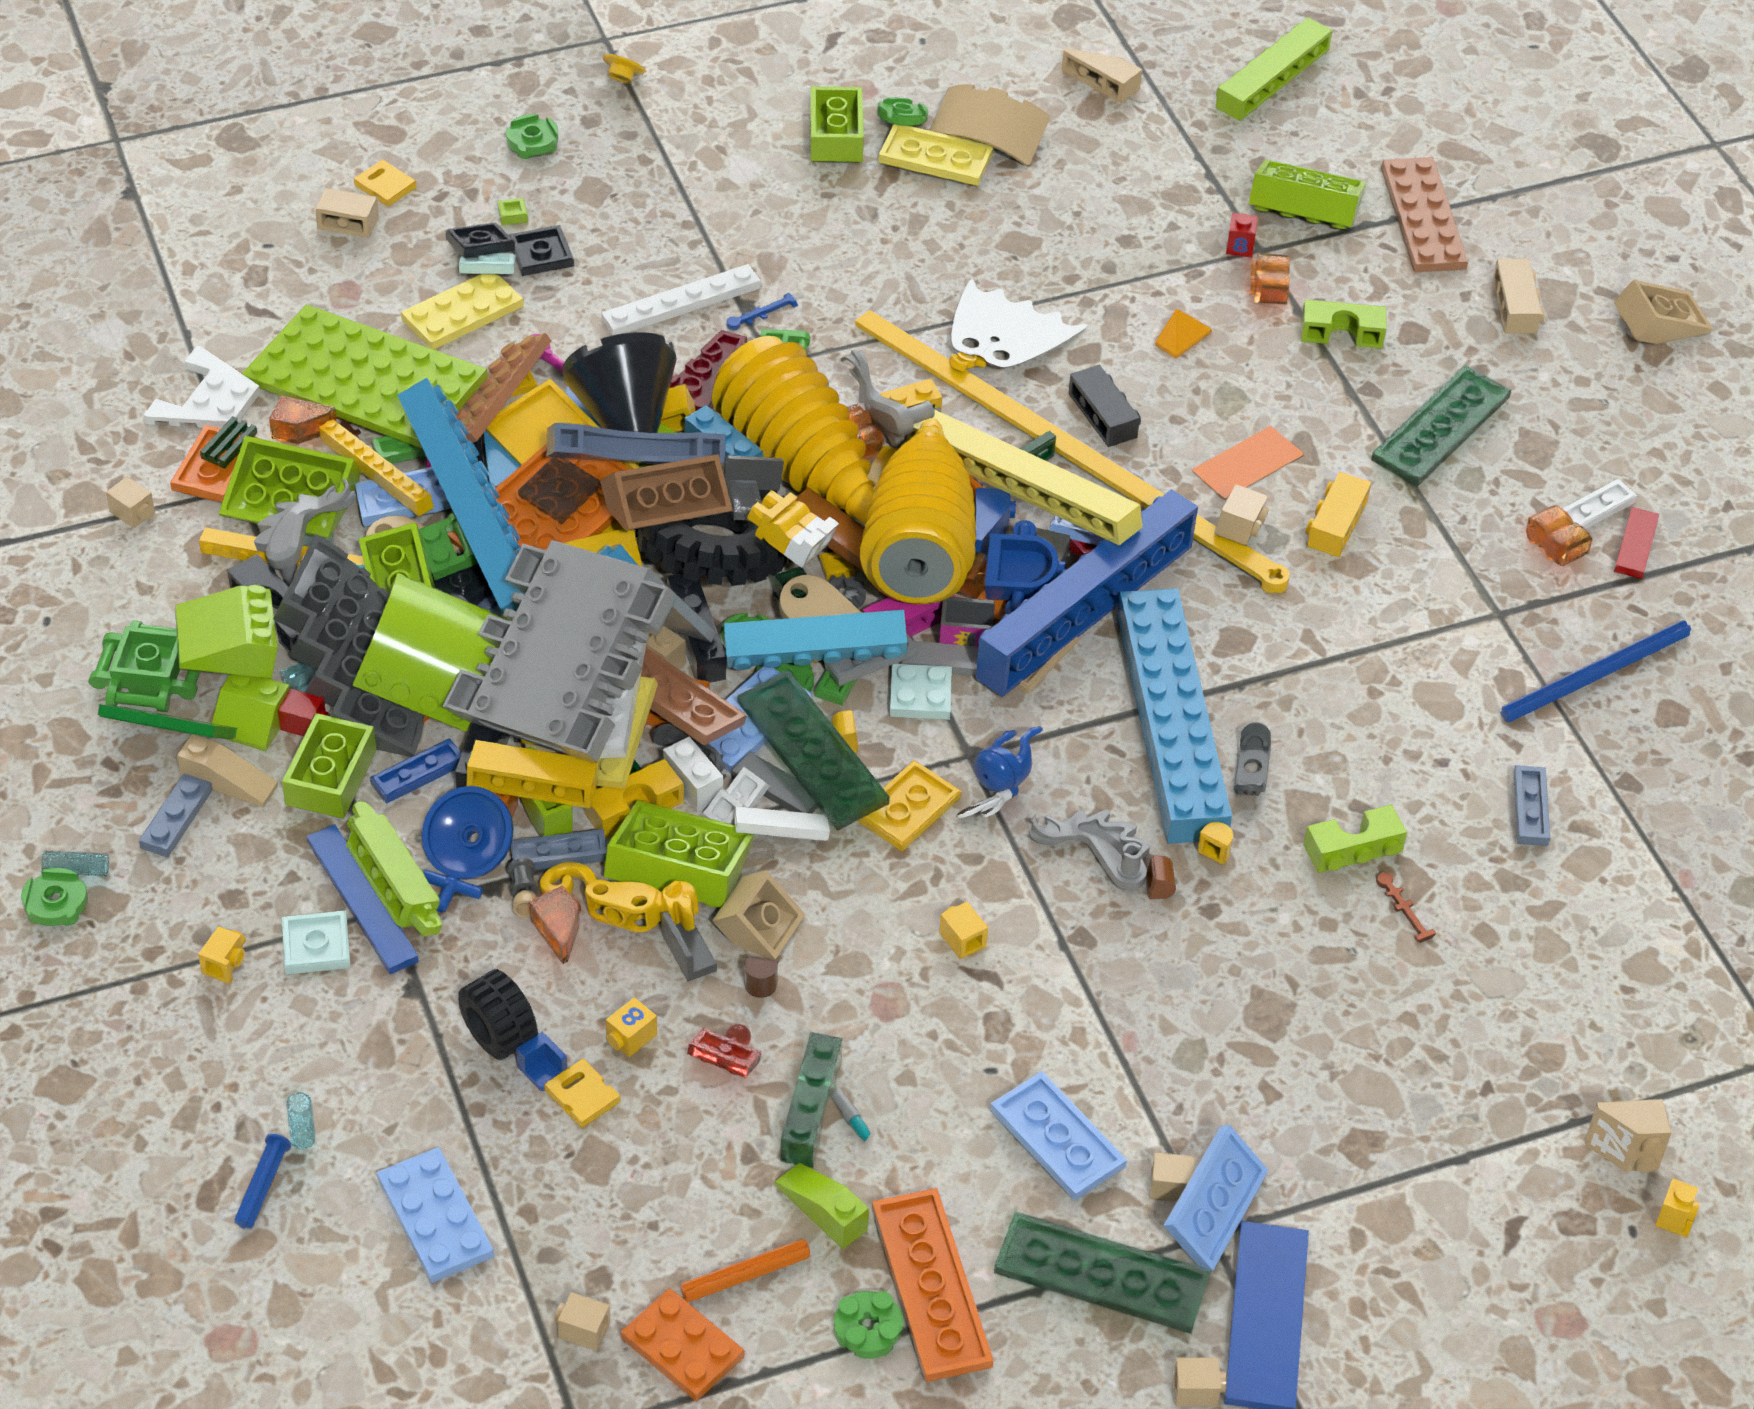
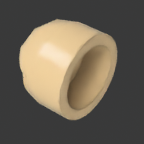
(521, 903)

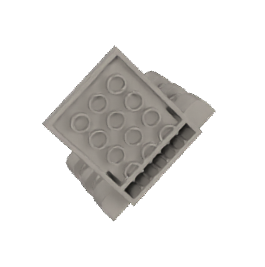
(567, 647)

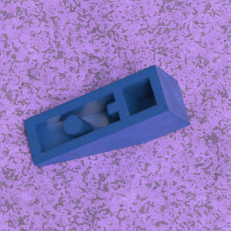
(992, 515)

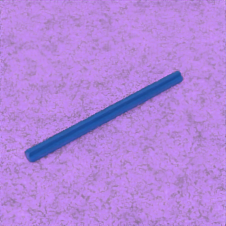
(1595, 671)

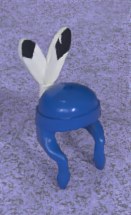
(1001, 772)

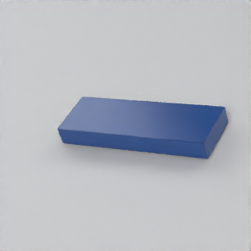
(416, 771)

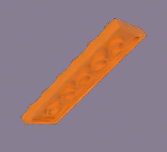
(932, 1285)

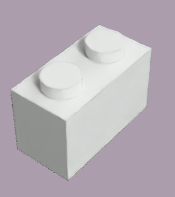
(696, 771)

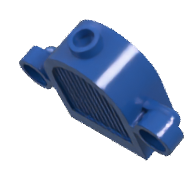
(1019, 565)

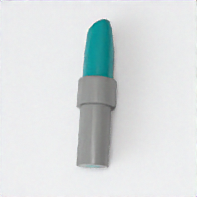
(851, 1114)

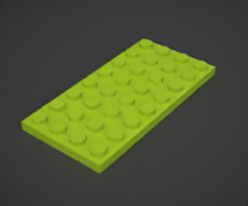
(358, 370)

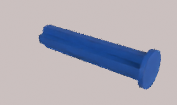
(262, 1179)

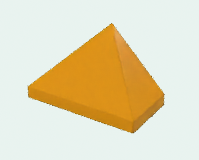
(1181, 333)

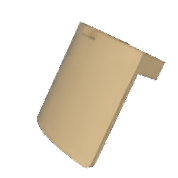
(992, 120)

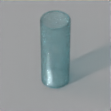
(77, 861)
(301, 1120)

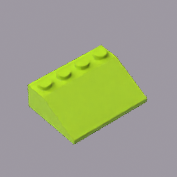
(1306, 193)
(279, 473)
(228, 632)
(672, 845)

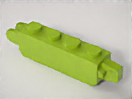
(392, 871)

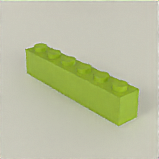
(1273, 68)

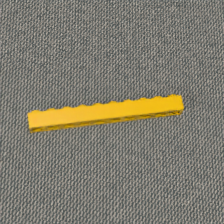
(376, 468)
(242, 546)

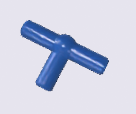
(451, 885)

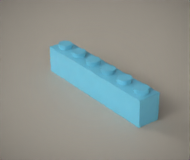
(815, 639)

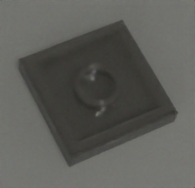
(559, 488)

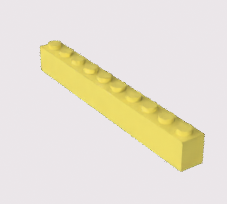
(1041, 482)

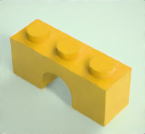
(652, 784)

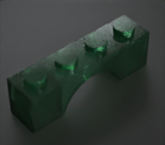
(809, 1100)

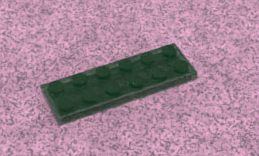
(1441, 425)
(813, 750)
(1102, 1272)

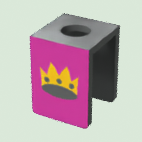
(965, 620)

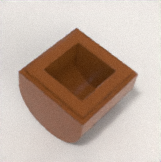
(1160, 878)

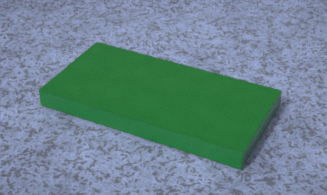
(167, 722)

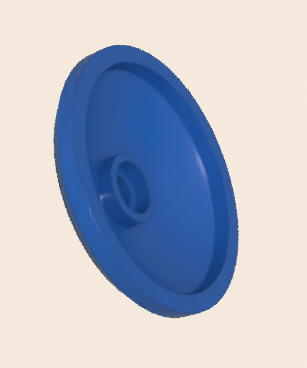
(453, 822)

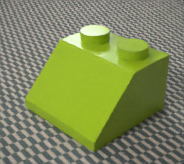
(252, 708)

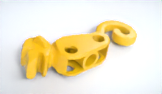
(626, 900)

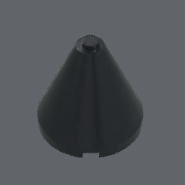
(623, 380)

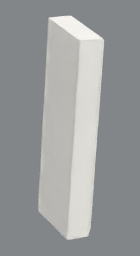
(1601, 504)
(781, 823)

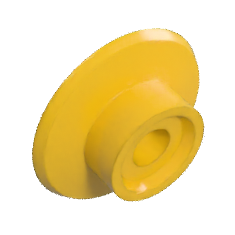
(622, 68)

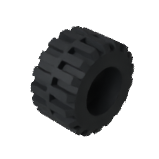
(497, 1014)

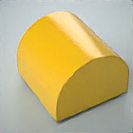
(845, 725)
(1216, 842)

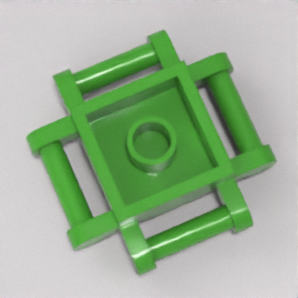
(145, 665)

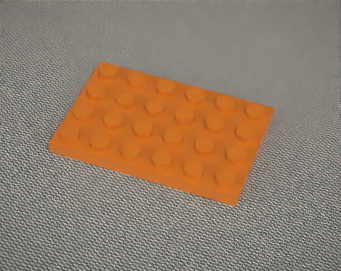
(537, 527)

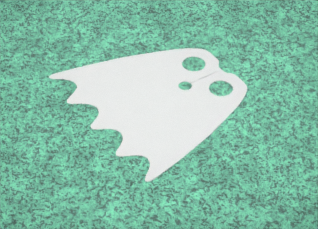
(1017, 325)

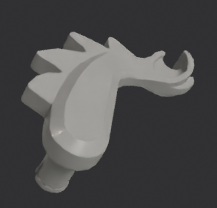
(887, 415)
(285, 531)
(1110, 842)

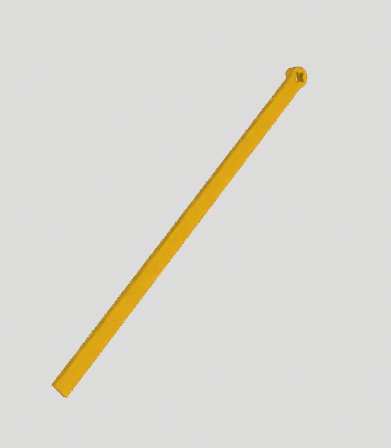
(1067, 446)

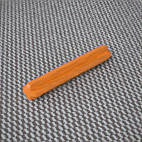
(745, 1270)

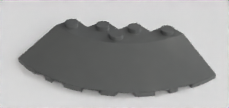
(336, 616)

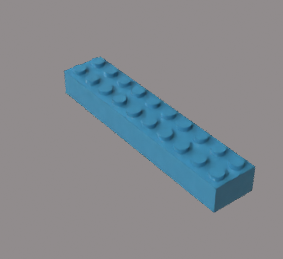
(465, 485)
(1172, 713)

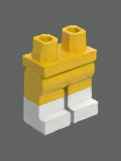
(791, 527)

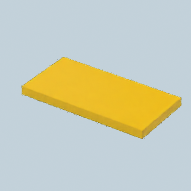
(524, 423)

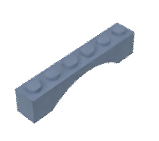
(596, 443)

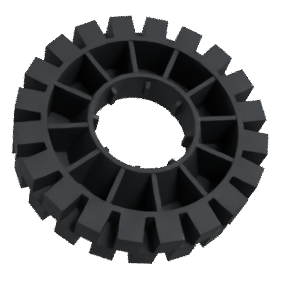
(712, 555)

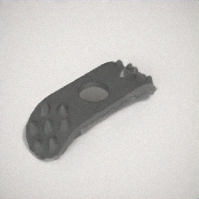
(669, 734)
(1254, 747)

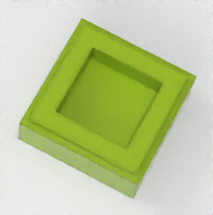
(512, 211)

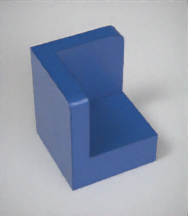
(541, 1060)

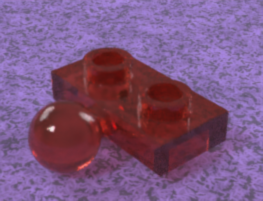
(727, 1051)

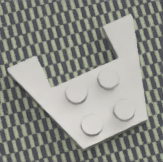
(215, 400)

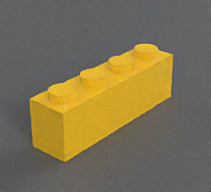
(532, 774)

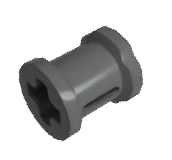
(522, 876)

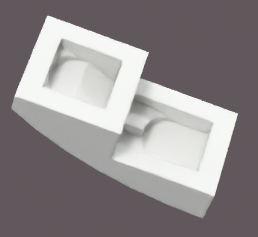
(742, 792)

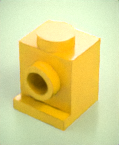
(222, 954)
(1678, 1208)

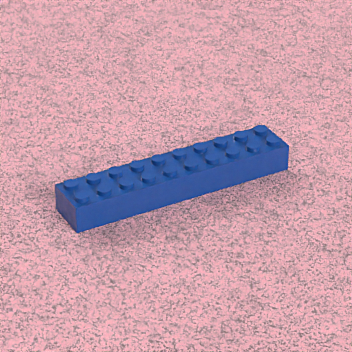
(1084, 594)

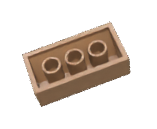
(667, 492)

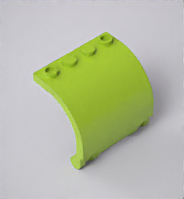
(422, 648)

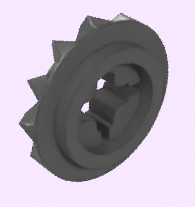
(854, 590)

